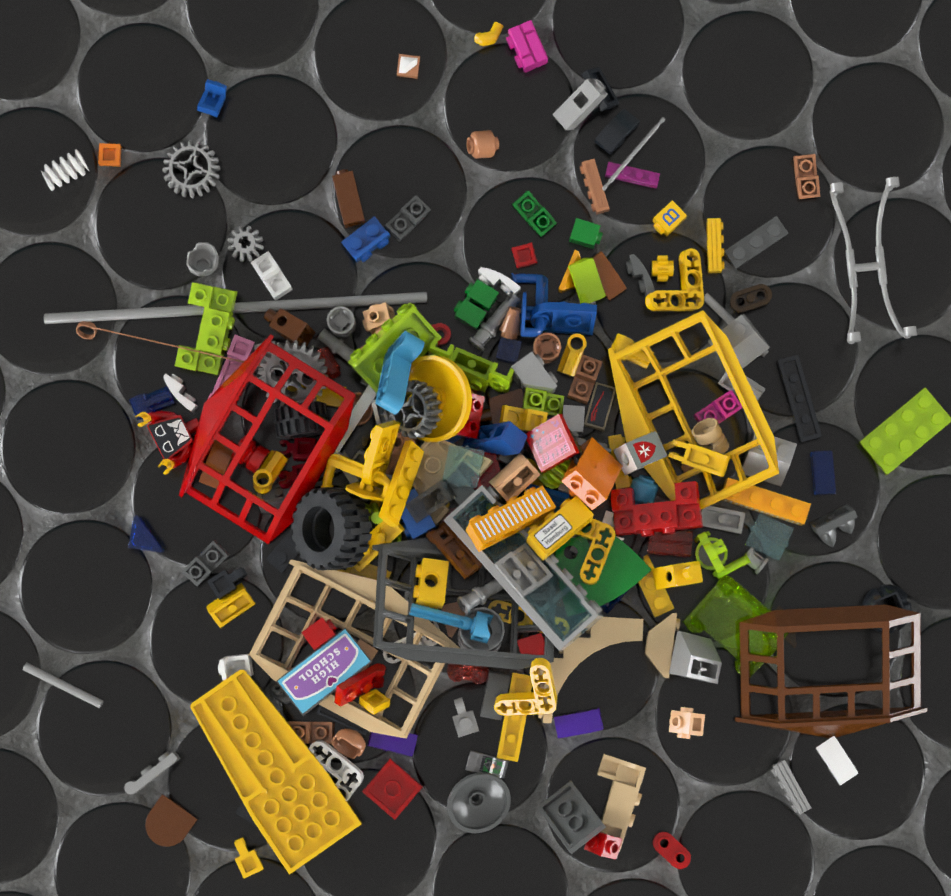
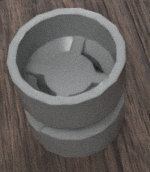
(341, 322)

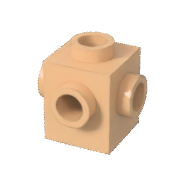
(376, 316)
(686, 723)

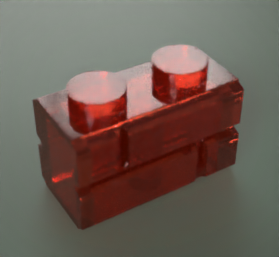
(674, 544)

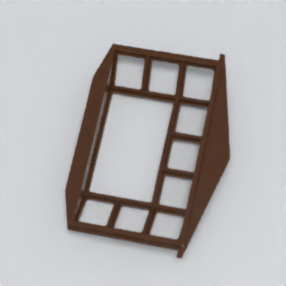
(840, 722)

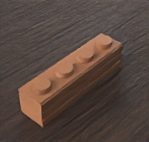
(595, 186)

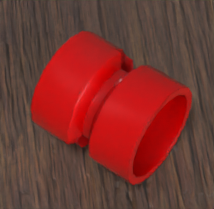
(253, 456)

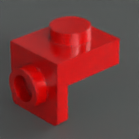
(604, 845)

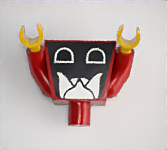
(171, 436)

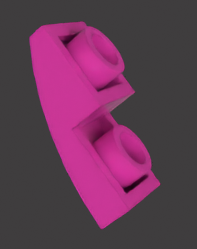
(720, 408)

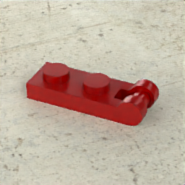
(360, 684)

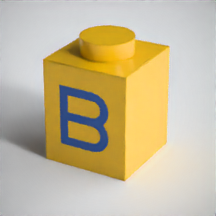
(668, 219)

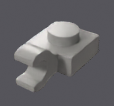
(464, 721)

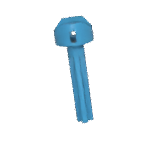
(478, 625)

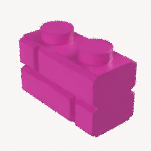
(527, 46)

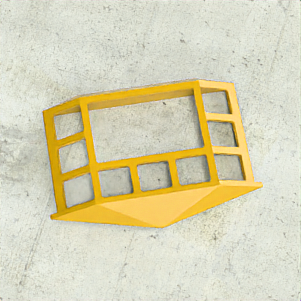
(639, 422)

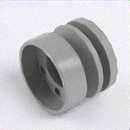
(495, 628)

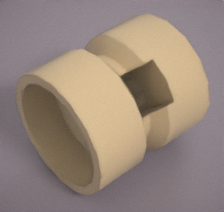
(710, 435)

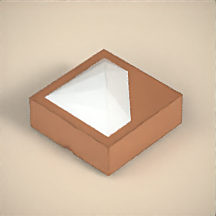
(408, 66)

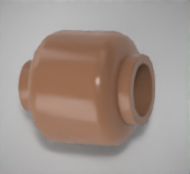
(482, 144)

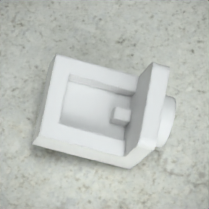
(232, 664)

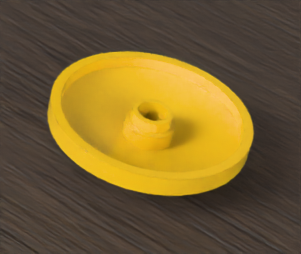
(452, 391)

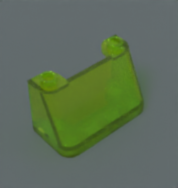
(720, 616)

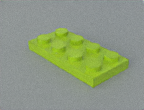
(905, 431)

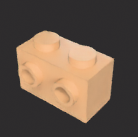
(514, 477)

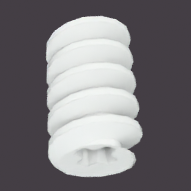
(64, 170)

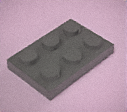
(571, 817)

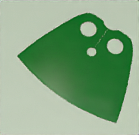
(620, 572)

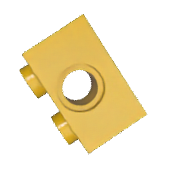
(431, 570)

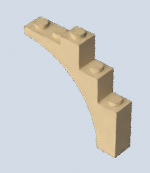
(602, 634)

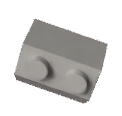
(744, 340)
(756, 461)

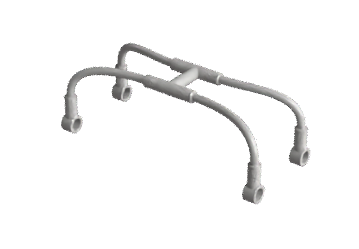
(852, 336)

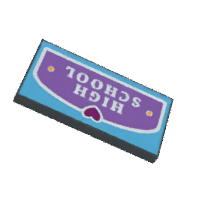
(323, 670)

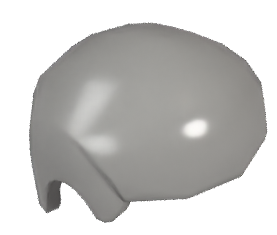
(202, 259)

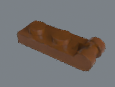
(454, 550)

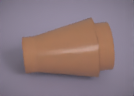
(511, 324)

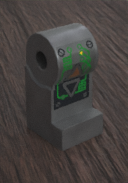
(482, 762)

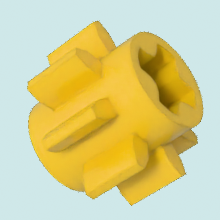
(662, 268)

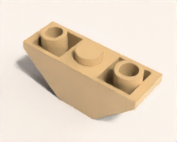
(661, 643)

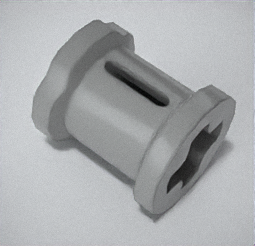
(756, 560)

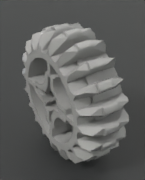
(194, 152)

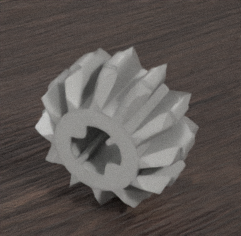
(238, 248)

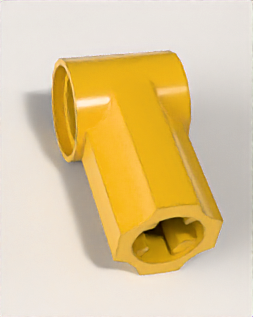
(571, 357)
(639, 358)
(269, 470)

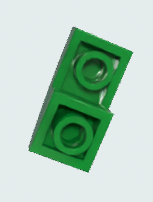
(534, 213)

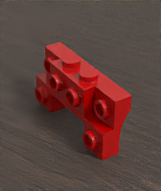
(658, 516)

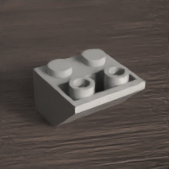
(531, 374)
(695, 658)

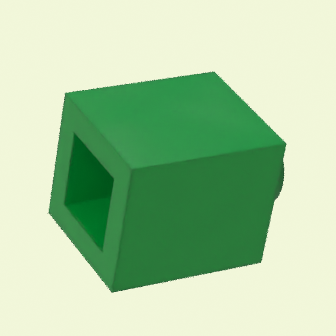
(586, 233)

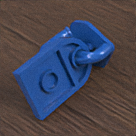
(553, 316)

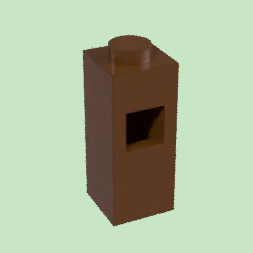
(348, 198)

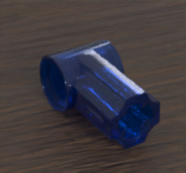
(152, 402)

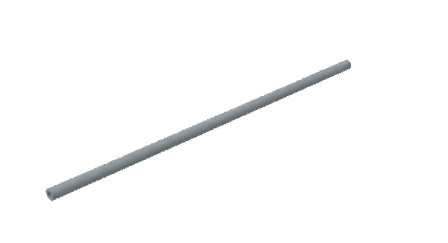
(242, 307)

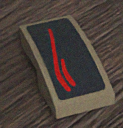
(600, 406)

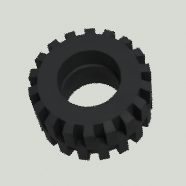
(293, 424)

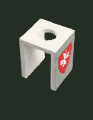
(640, 452)

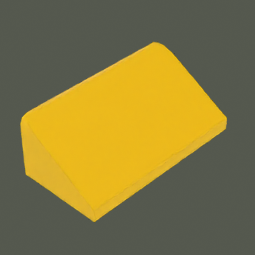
(230, 606)

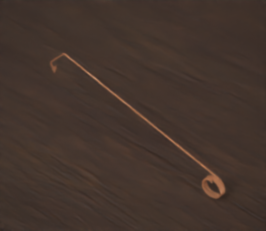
(91, 325)

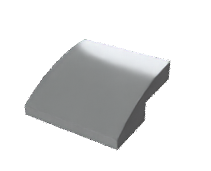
(523, 570)

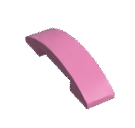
(240, 350)

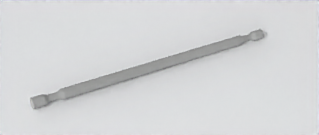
(633, 154)

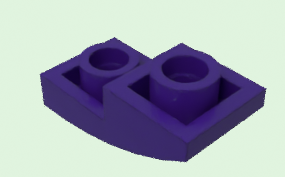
(578, 723)
(393, 744)

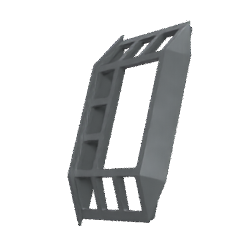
(414, 552)

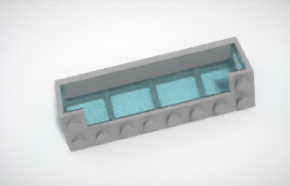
(555, 607)

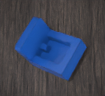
(212, 98)

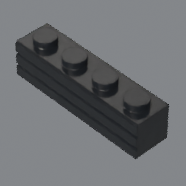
(339, 719)

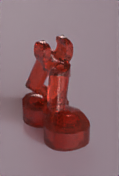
(459, 672)

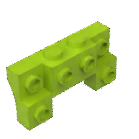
(214, 328)
(478, 370)

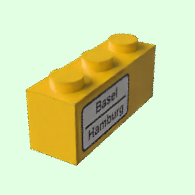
(559, 527)

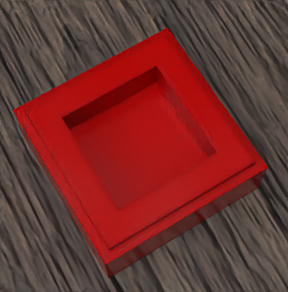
(524, 255)

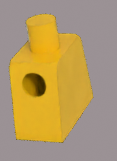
(682, 575)

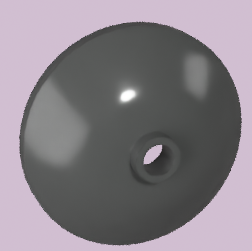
(484, 810)

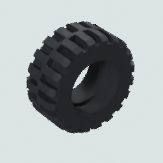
(312, 531)

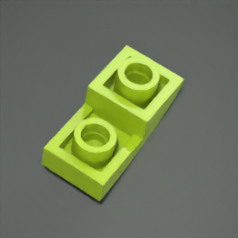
(543, 401)

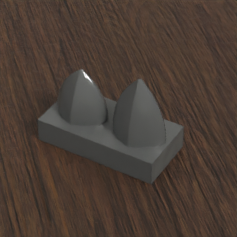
(826, 525)

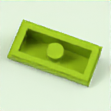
(586, 280)

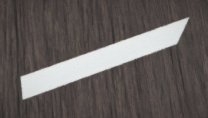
(357, 413)

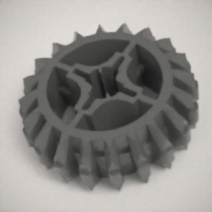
(420, 404)

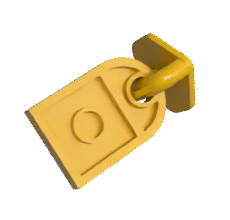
(373, 470)

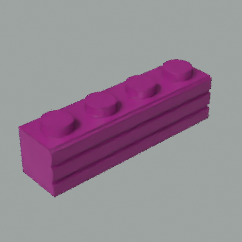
(634, 175)

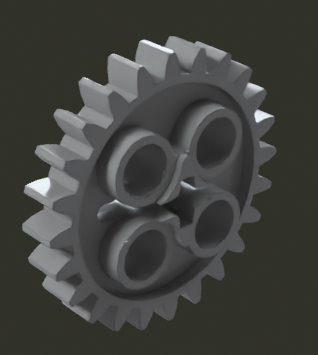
(307, 356)

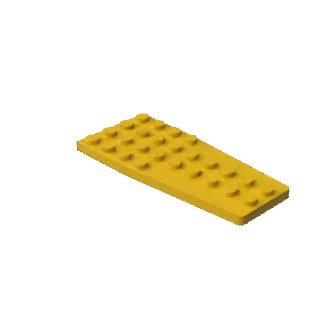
(273, 772)

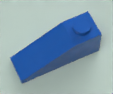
(498, 439)

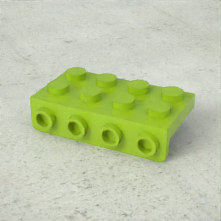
(370, 358)

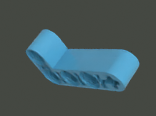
(396, 371)

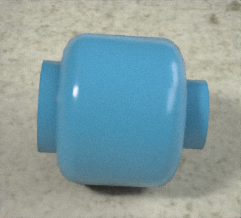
(644, 489)

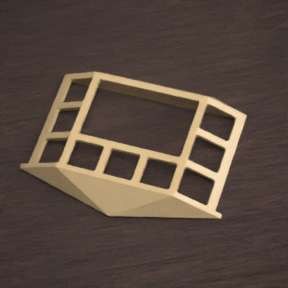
(364, 592)

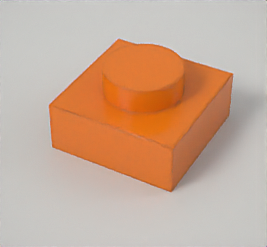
(109, 155)

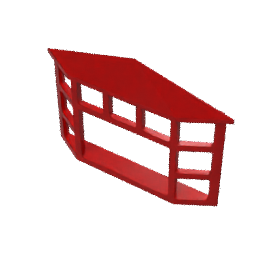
(215, 415)

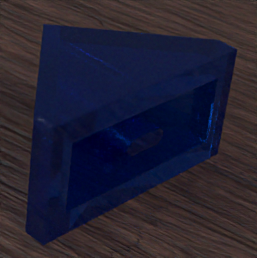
(142, 538)

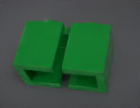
(481, 295)

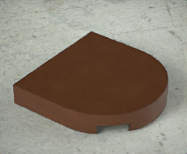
(168, 822)

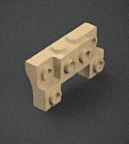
(622, 796)

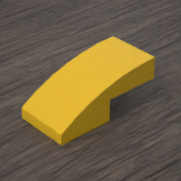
(523, 418)

